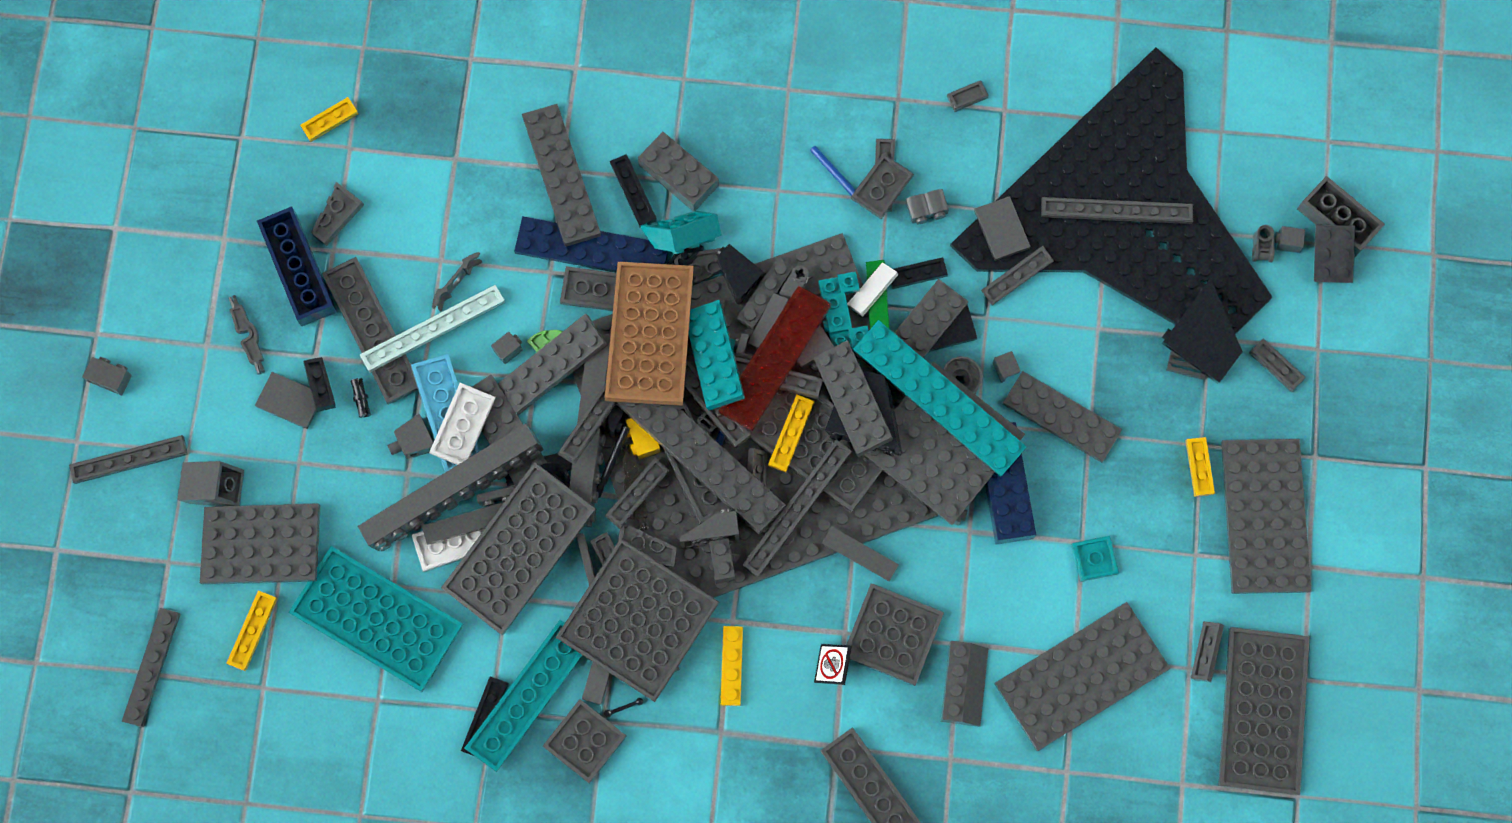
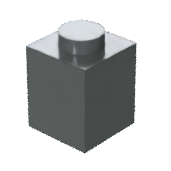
(1290, 239)
(507, 347)

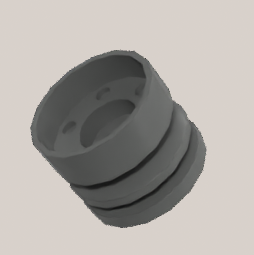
(965, 369)

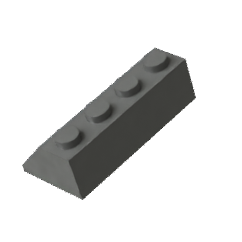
(964, 684)

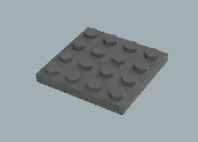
(893, 634)

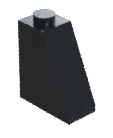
(738, 272)

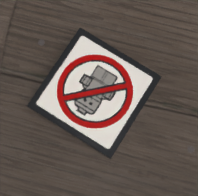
(833, 664)

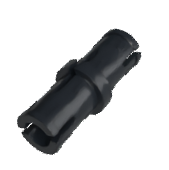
(360, 398)

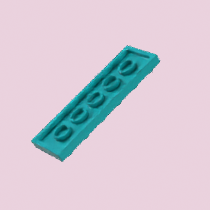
(714, 356)

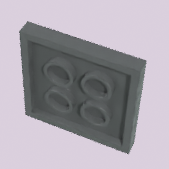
(584, 741)

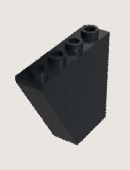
(1204, 335)
(881, 390)

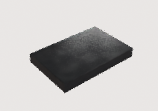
(959, 332)

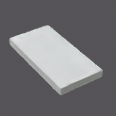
(462, 424)
(443, 552)

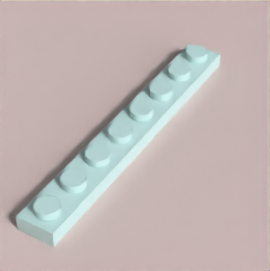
(432, 328)

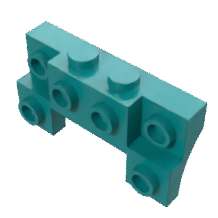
(838, 318)

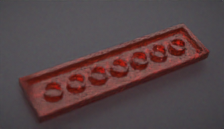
(776, 356)

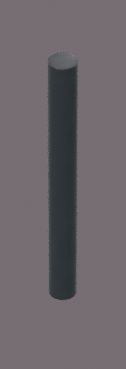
(612, 459)

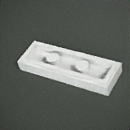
(872, 289)

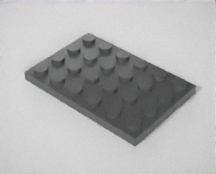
(260, 544)

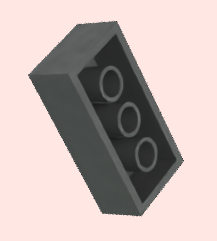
(678, 171)
(1333, 206)

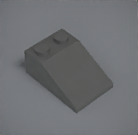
(718, 527)

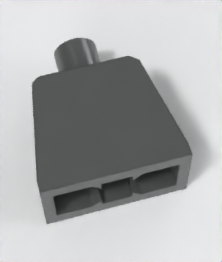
(412, 438)

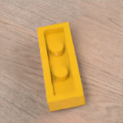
(329, 119)
(1200, 467)

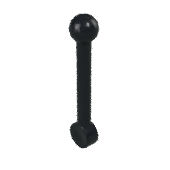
(608, 713)

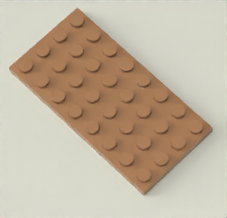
(649, 333)

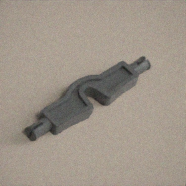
(250, 343)

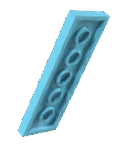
(437, 388)

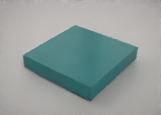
(1095, 558)

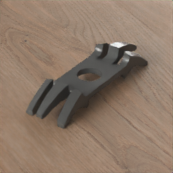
(445, 293)

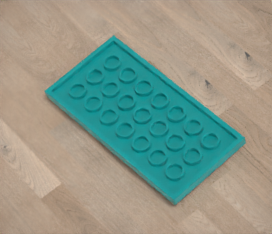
(376, 619)

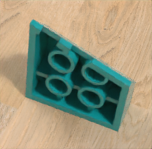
(683, 232)

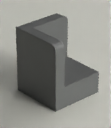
(1006, 366)

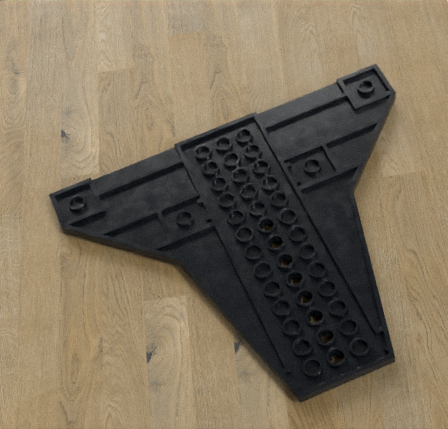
(1129, 151)

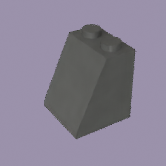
(210, 483)

